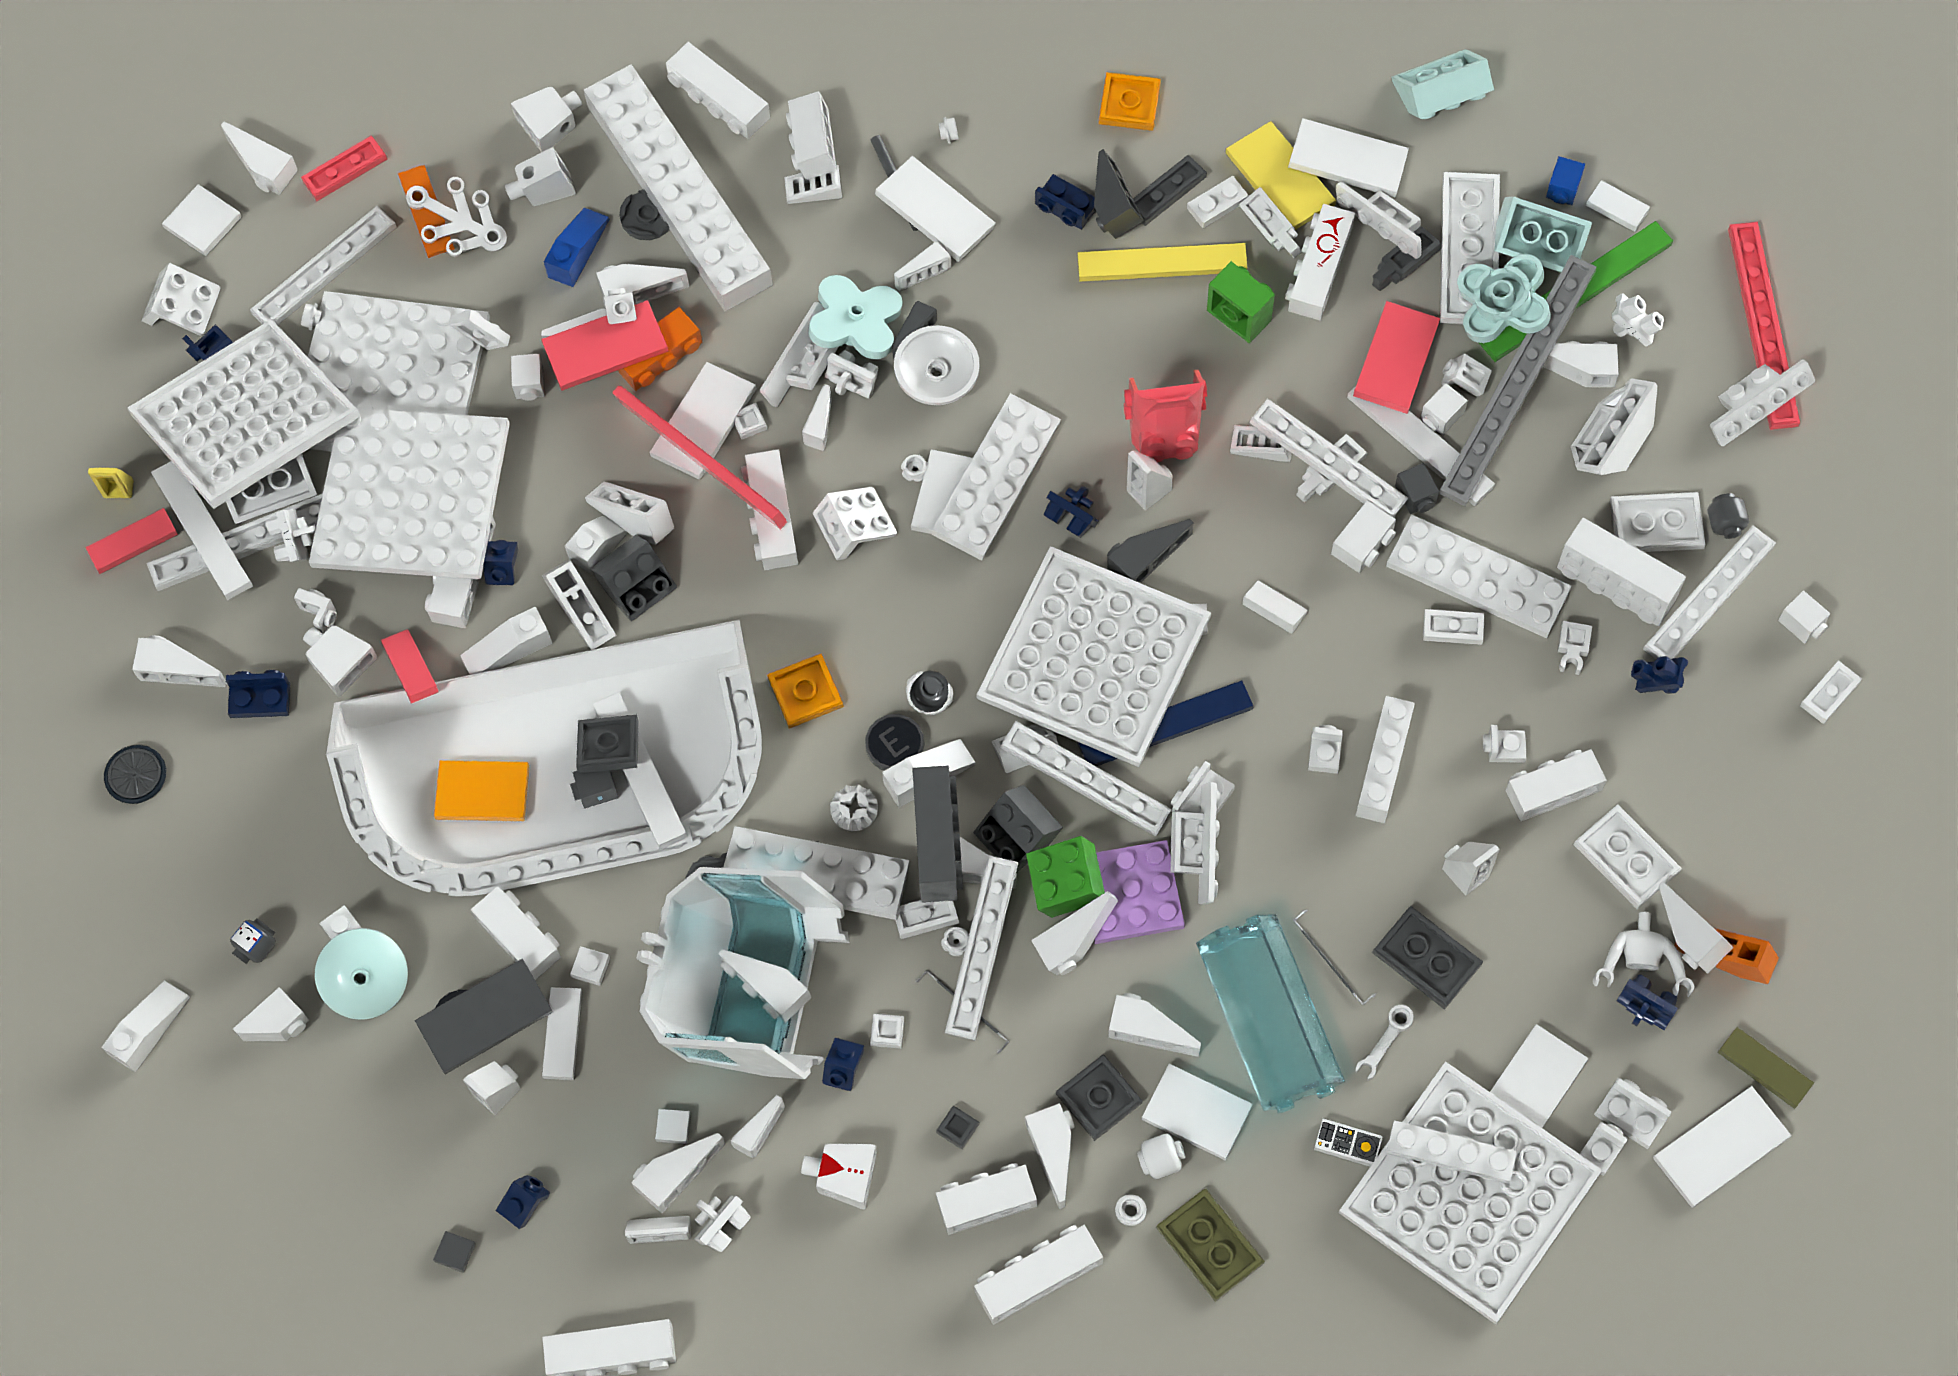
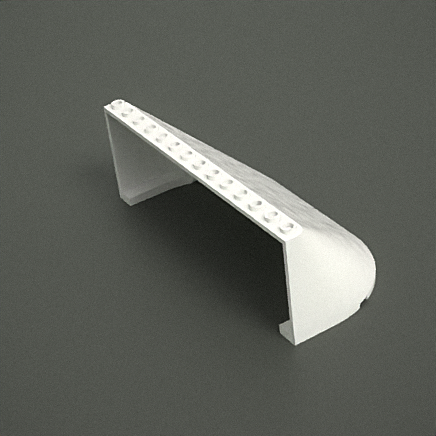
(691, 713)

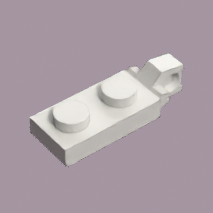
(1270, 221)
(1319, 483)

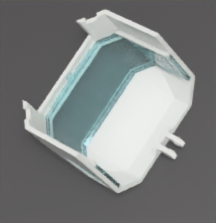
(696, 1004)

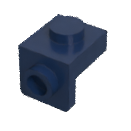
(208, 344)
(500, 562)
(842, 1064)
(522, 1200)

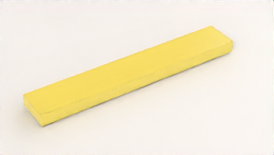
(1159, 262)

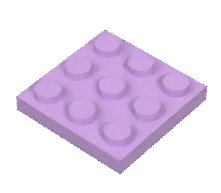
(1144, 892)

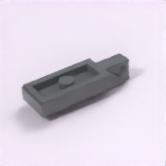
(1398, 265)

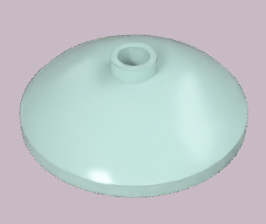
(366, 953)

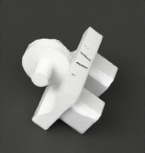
(1632, 319)
(850, 376)
(295, 535)
(711, 1233)

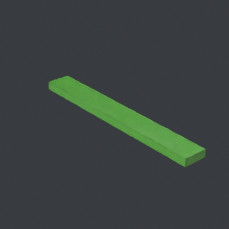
(1609, 270)

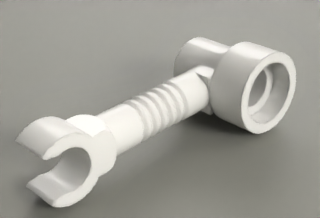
(1389, 1036)

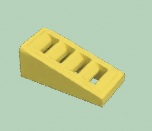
(112, 482)

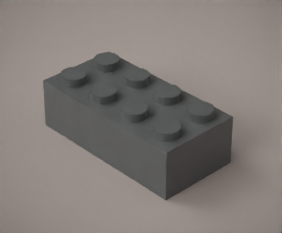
(937, 833)

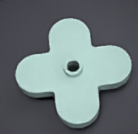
(1503, 298)
(855, 317)

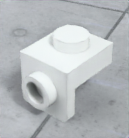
(619, 306)
(316, 603)

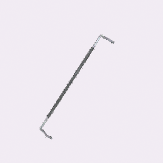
(1337, 973)
(951, 992)

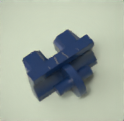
(1058, 506)
(1659, 675)
(1646, 1004)

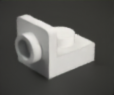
(1467, 374)
(1505, 745)
(1325, 749)
(1604, 1146)

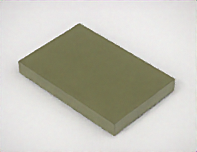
(1210, 1244)

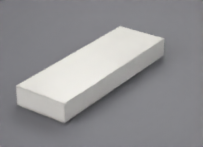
(562, 1033)

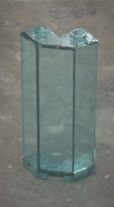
(1270, 1013)

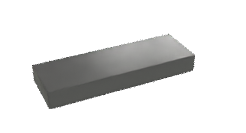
(1169, 188)

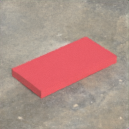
(603, 348)
(1396, 357)

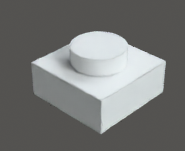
(590, 966)

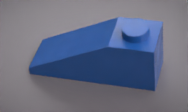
(575, 246)

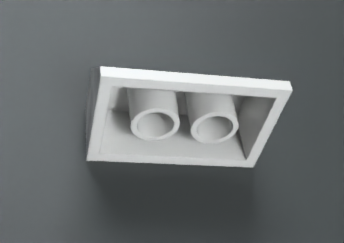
(276, 490)

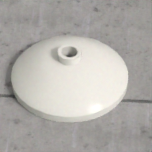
(931, 351)

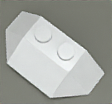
(1616, 429)

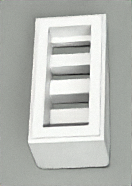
(824, 192)
(924, 266)
(817, 424)
(1263, 452)
(755, 1132)

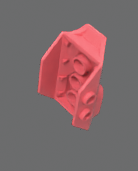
(1166, 418)

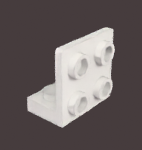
(182, 299)
(852, 519)

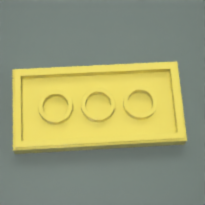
(1264, 162)

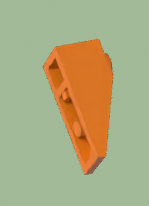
(1749, 959)

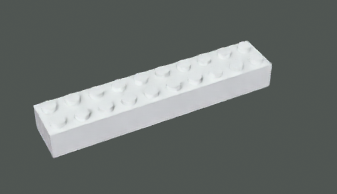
(678, 188)

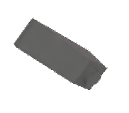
(1113, 199)
(1145, 552)

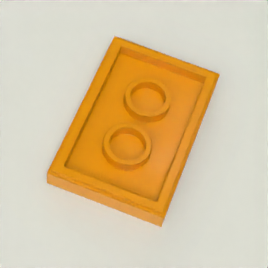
(481, 790)

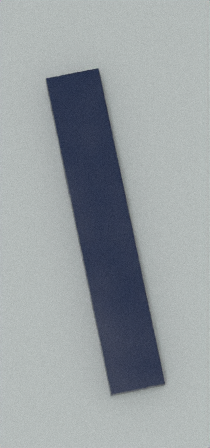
(1188, 717)

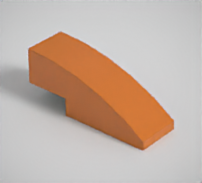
(419, 177)

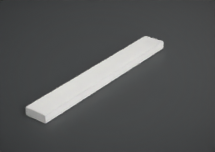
(242, 541)

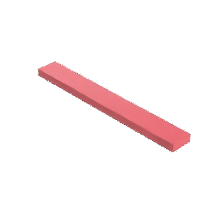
(1761, 312)
(700, 457)

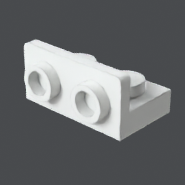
(1190, 798)
(1633, 1112)

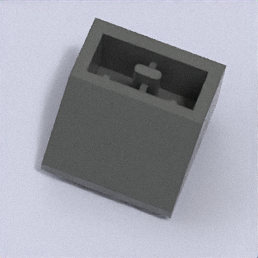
(634, 577)
(1017, 826)

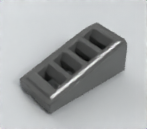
(919, 317)

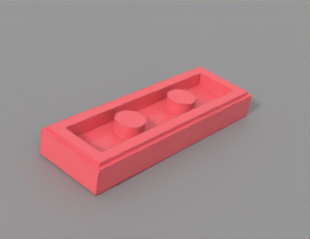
(344, 168)
(131, 541)
(409, 666)

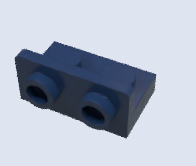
(1065, 201)
(258, 694)

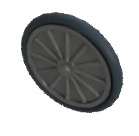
(134, 774)

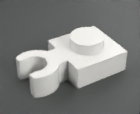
(1574, 642)

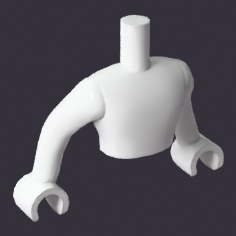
(1643, 952)

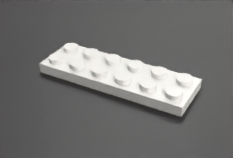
(1468, 234)
(995, 477)
(1479, 576)
(856, 878)

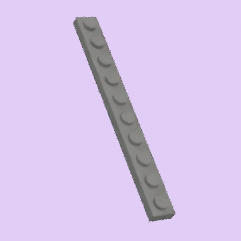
(1516, 383)

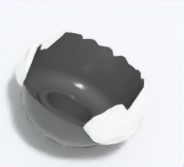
(929, 692)

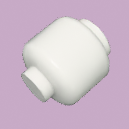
(1161, 1156)

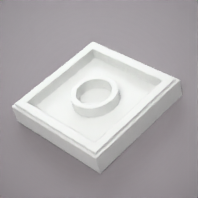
(201, 220)

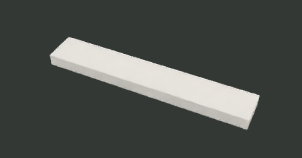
(324, 267)
(1420, 441)
(1327, 458)
(202, 530)
(1710, 594)
(1085, 778)
(647, 783)
(981, 948)

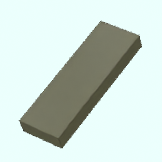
(1765, 1067)

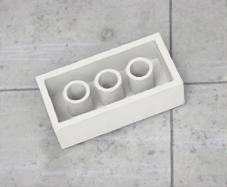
(1620, 572)

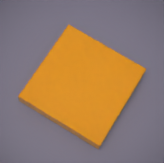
(1129, 101)
(805, 690)

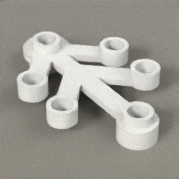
(459, 220)

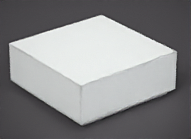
(750, 421)
(887, 1031)
(672, 1126)

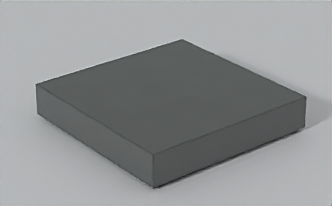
(607, 744)
(1099, 1097)

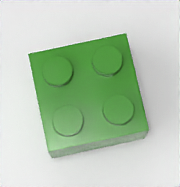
(1240, 301)
(1065, 876)

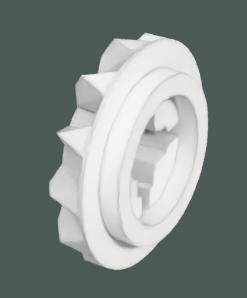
(862, 817)

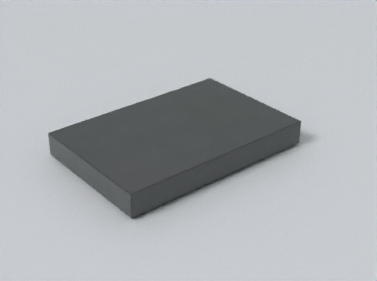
(1427, 957)

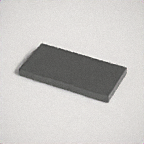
(483, 1016)

